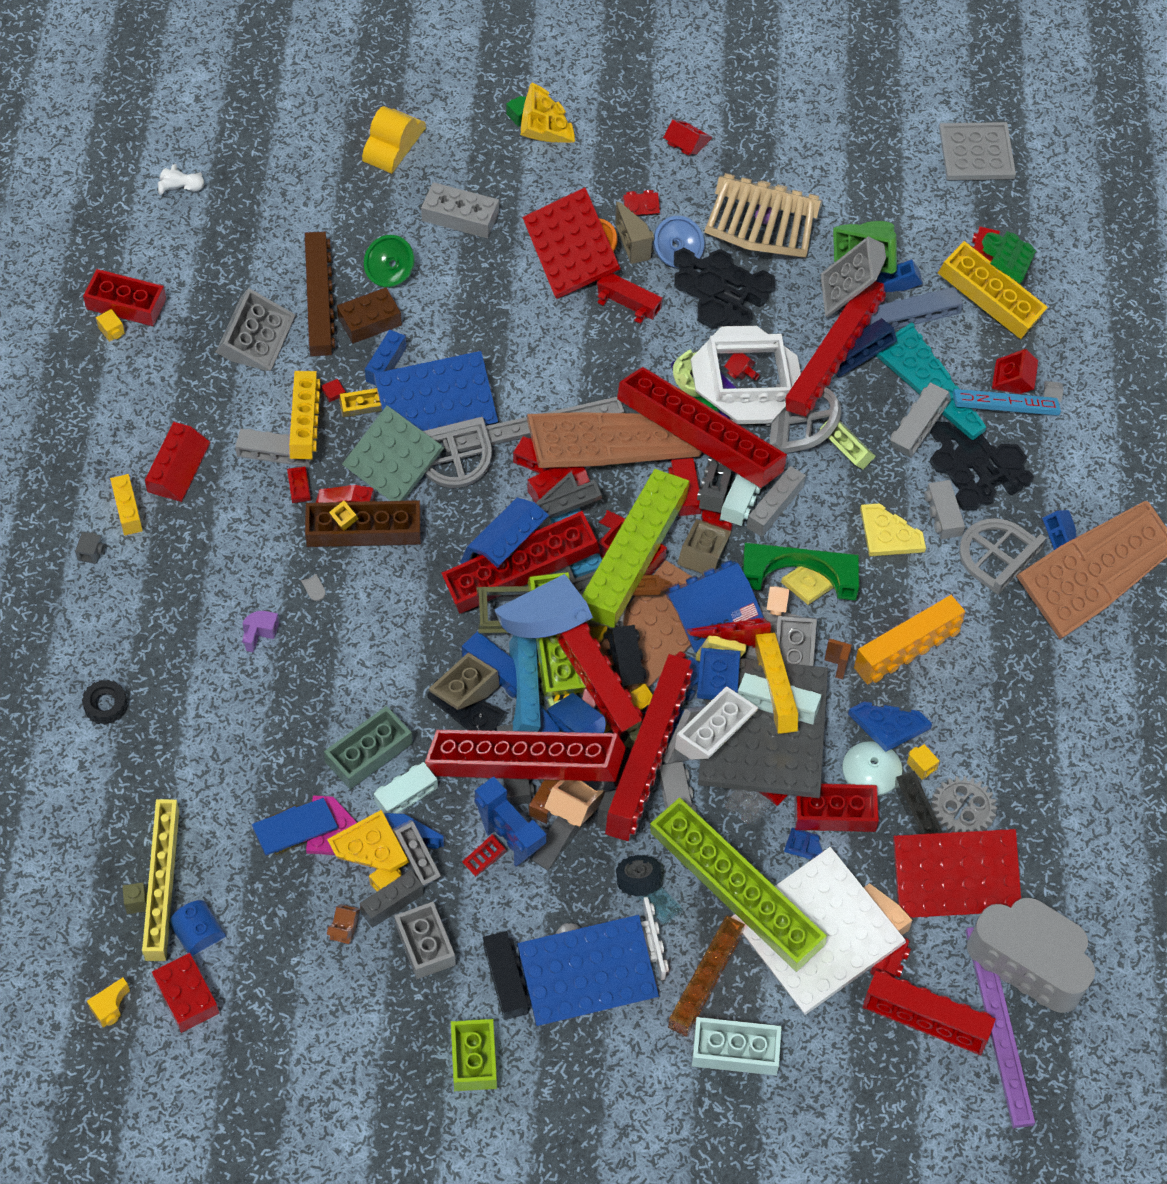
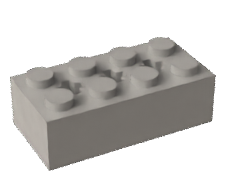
(460, 210)

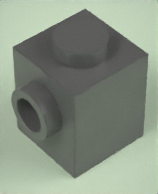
(89, 547)

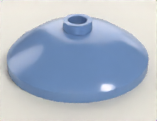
(682, 232)

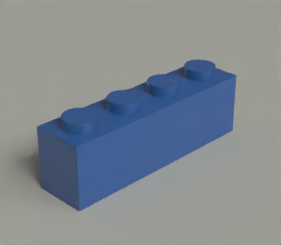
(496, 658)

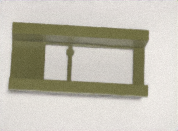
(486, 626)

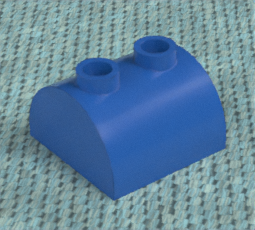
(196, 927)

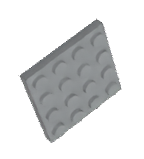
(977, 151)

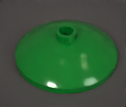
(380, 257)

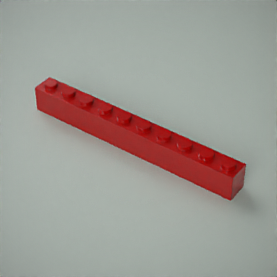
(834, 349)

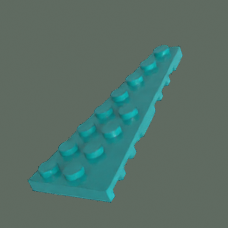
(918, 367)

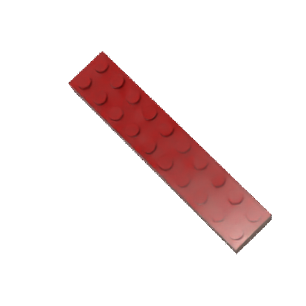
(702, 427)
(648, 748)
(526, 755)

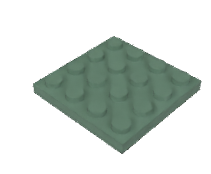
(393, 455)

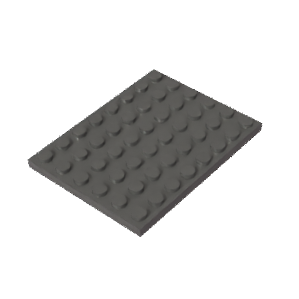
(769, 761)

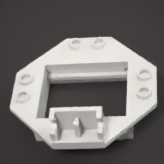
(744, 404)

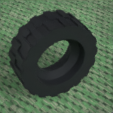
(97, 689)

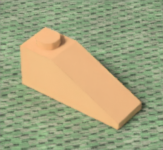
(777, 600)
(891, 909)

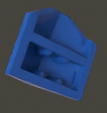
(803, 844)

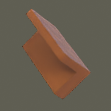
(838, 653)

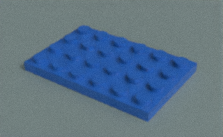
(439, 391)
(587, 970)

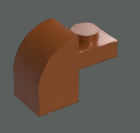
(343, 924)

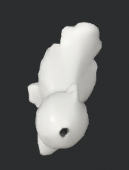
(175, 179)

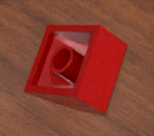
(686, 137)
(1015, 372)

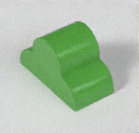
(849, 235)

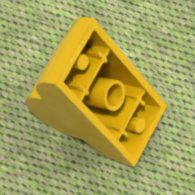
(391, 138)

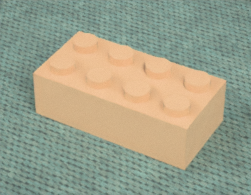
(573, 801)

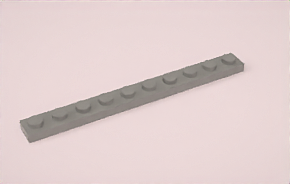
(518, 428)

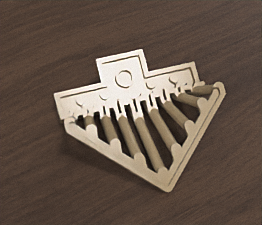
(767, 196)

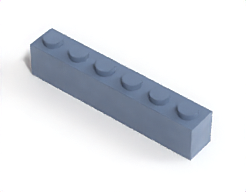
(919, 308)

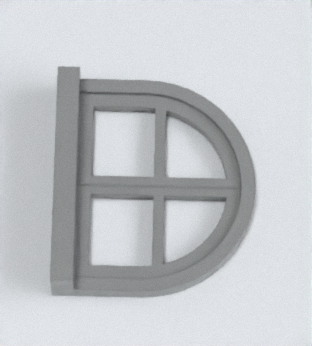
(781, 425)
(449, 432)
(1014, 566)

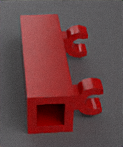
(629, 295)

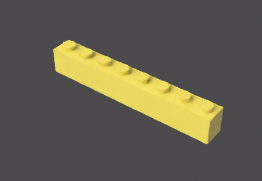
(160, 880)

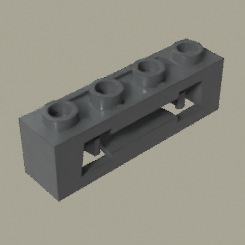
(709, 496)

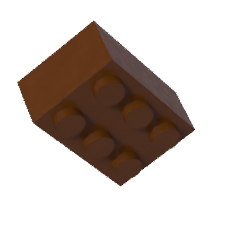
(369, 315)

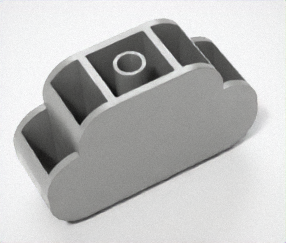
(1034, 952)

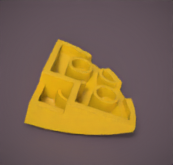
(545, 118)

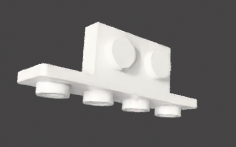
(650, 932)

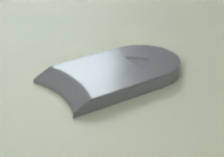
(314, 588)

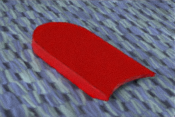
(610, 519)

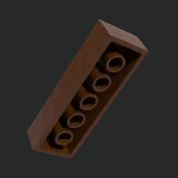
(376, 524)

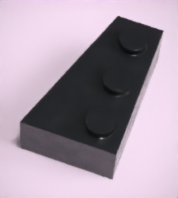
(626, 655)

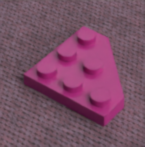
(320, 844)

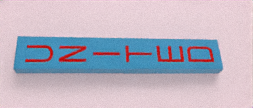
(1006, 402)

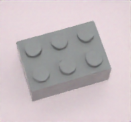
(425, 940)

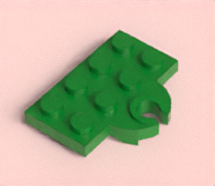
(1009, 254)

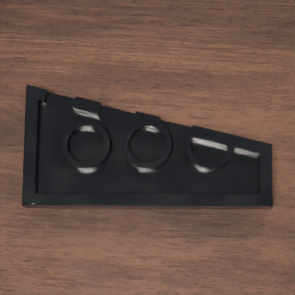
(477, 716)

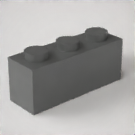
(391, 898)

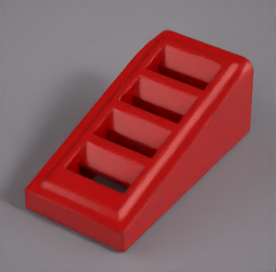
(479, 851)

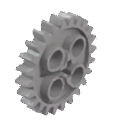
(947, 796)

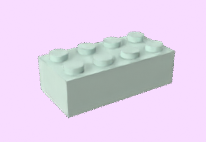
(736, 1046)

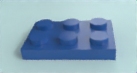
(716, 671)

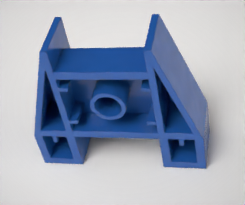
(506, 821)

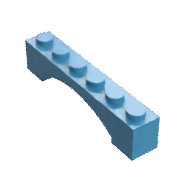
(527, 701)

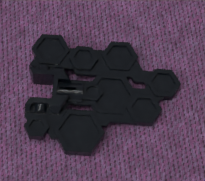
(711, 284)
(976, 455)

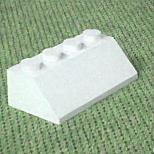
(714, 725)

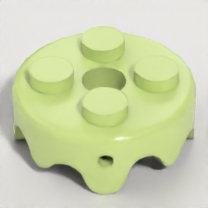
(682, 375)

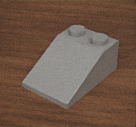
(796, 639)

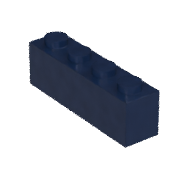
(872, 341)

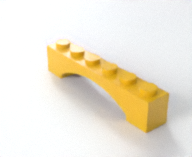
(781, 695)

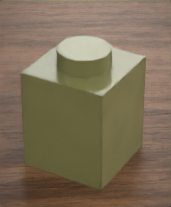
(134, 898)

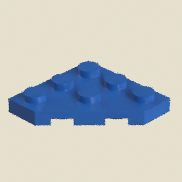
(888, 724)

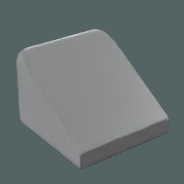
(1053, 390)

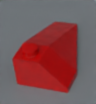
(741, 631)

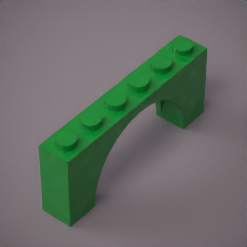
(838, 568)

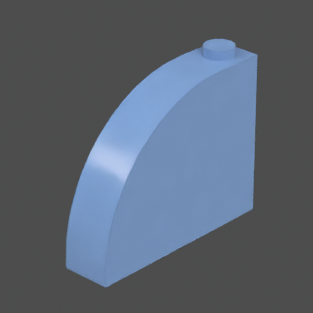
(545, 610)

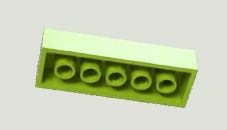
(556, 670)

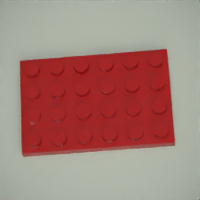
(571, 243)
(956, 872)

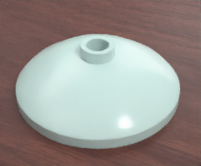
(859, 769)

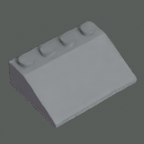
(852, 274)
(255, 331)

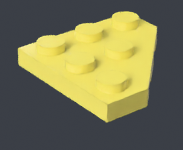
(889, 533)

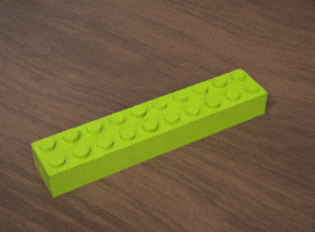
(634, 546)
(738, 884)

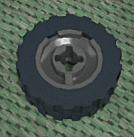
(639, 875)

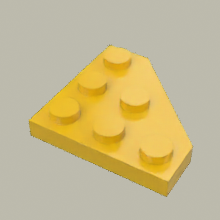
(370, 844)

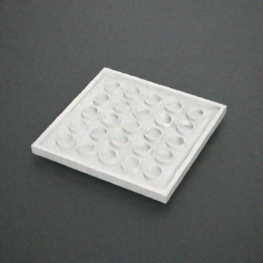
(854, 926)

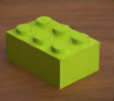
(473, 1055)

